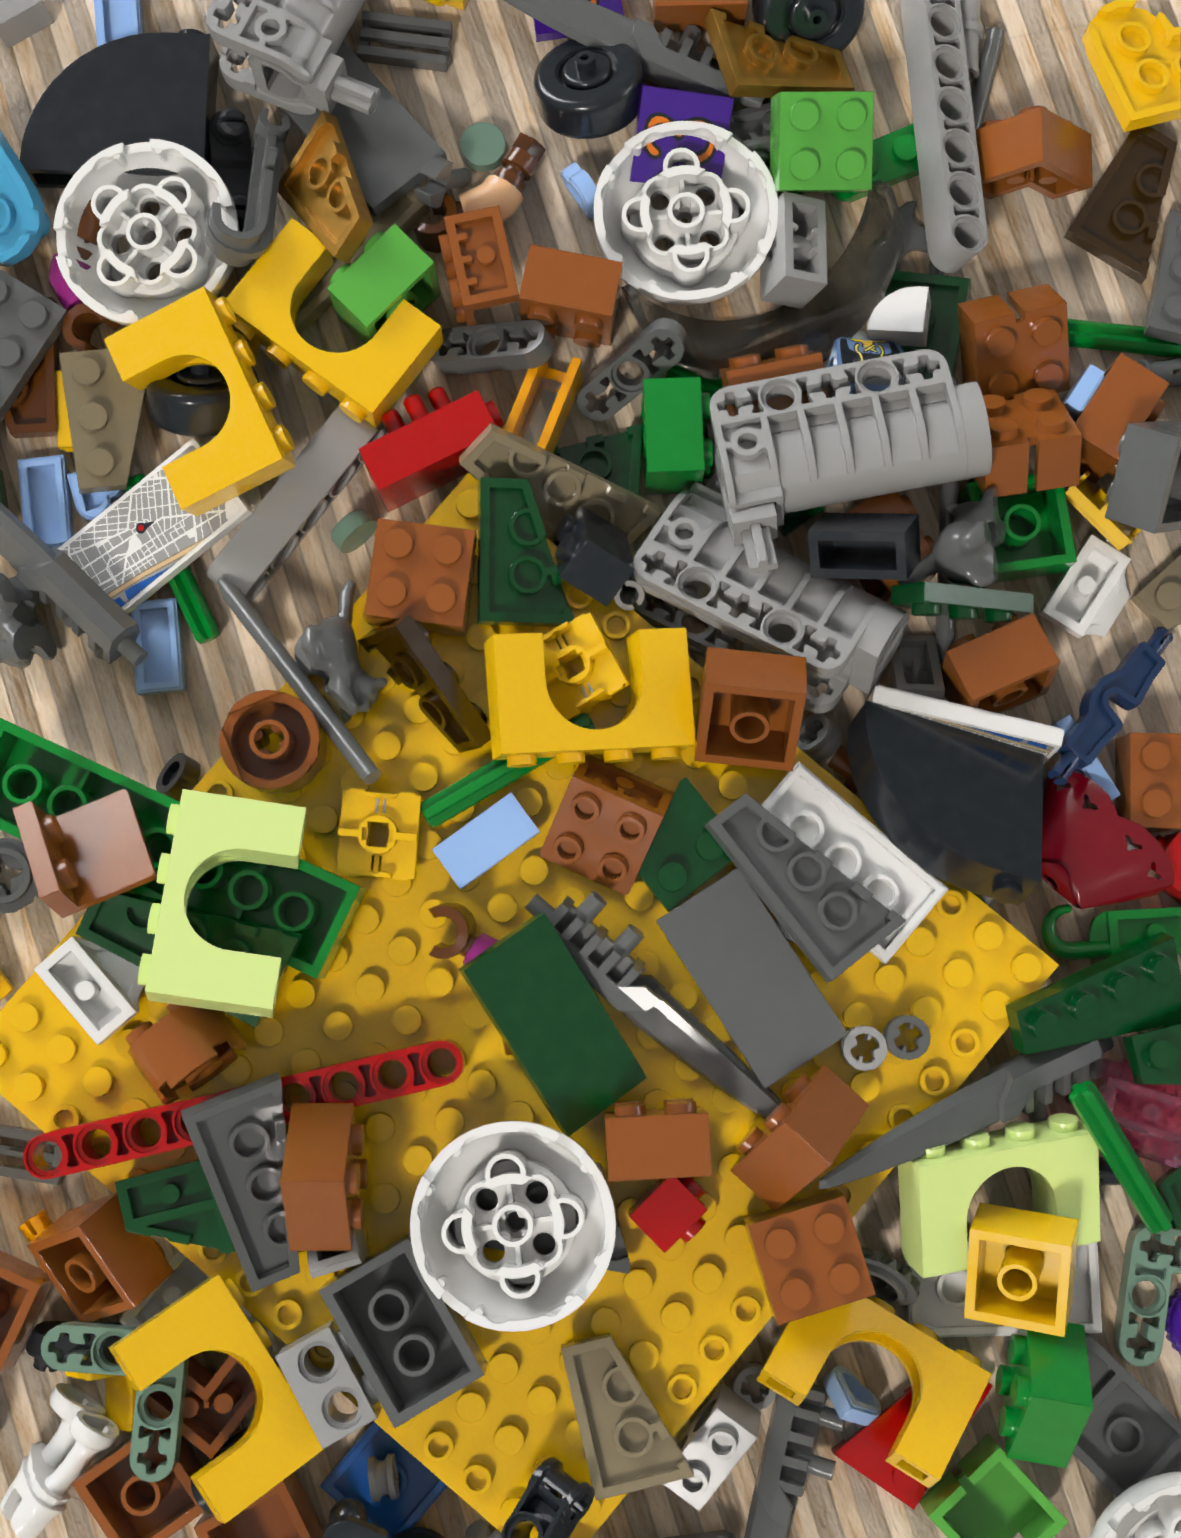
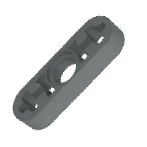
(520, 346)
(637, 351)

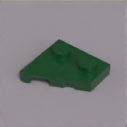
(682, 849)
(174, 1206)

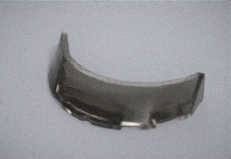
(837, 311)

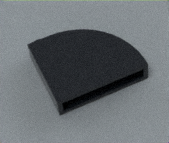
(125, 95)
(952, 800)

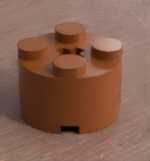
(248, 732)
(184, 1049)

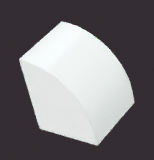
(902, 317)

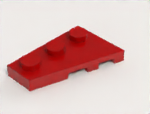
(872, 1443)

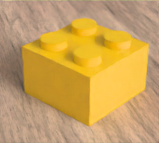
(1021, 1269)

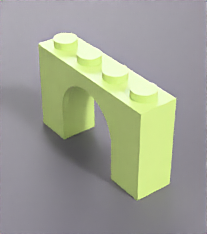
(208, 833)
(941, 1184)

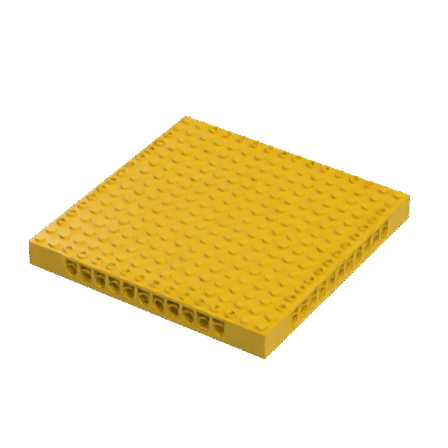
(676, 1312)

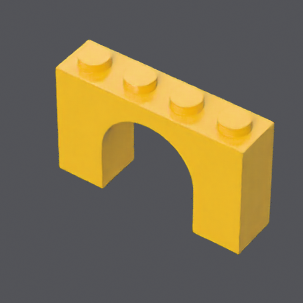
(363, 379)
(250, 443)
(530, 727)
(942, 1380)
(279, 1432)

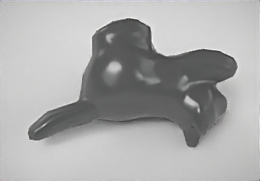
(966, 547)
(19, 629)
(332, 654)

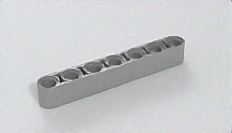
(944, 132)

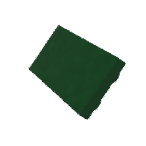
(553, 1023)

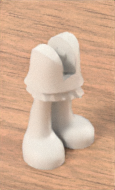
(49, 1469)

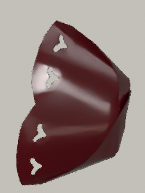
(1088, 852)

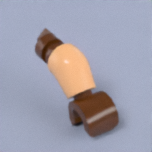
(499, 189)

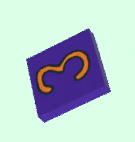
(667, 105)

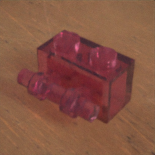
(1145, 1113)

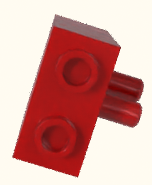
(427, 450)

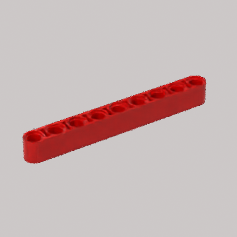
(125, 1128)

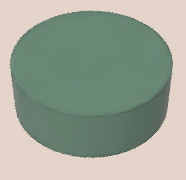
(483, 146)
(353, 530)

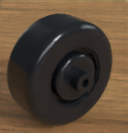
(820, 21)
(588, 89)
(191, 401)

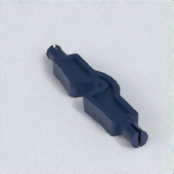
(1097, 719)

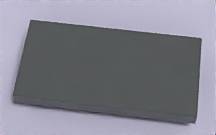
(383, 146)
(751, 978)

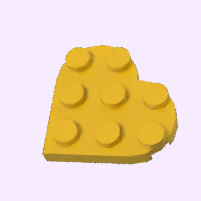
(1136, 63)

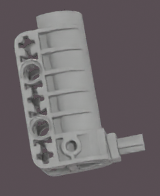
(290, 53)
(842, 444)
(827, 620)

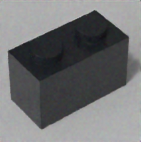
(864, 546)
(593, 554)

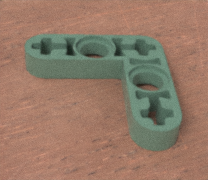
(1157, 1271)
(172, 1383)

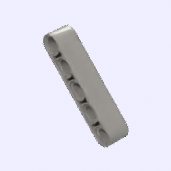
(294, 504)

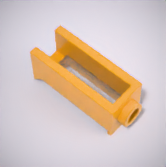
(545, 404)

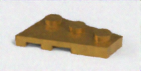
(763, 67)
(326, 190)

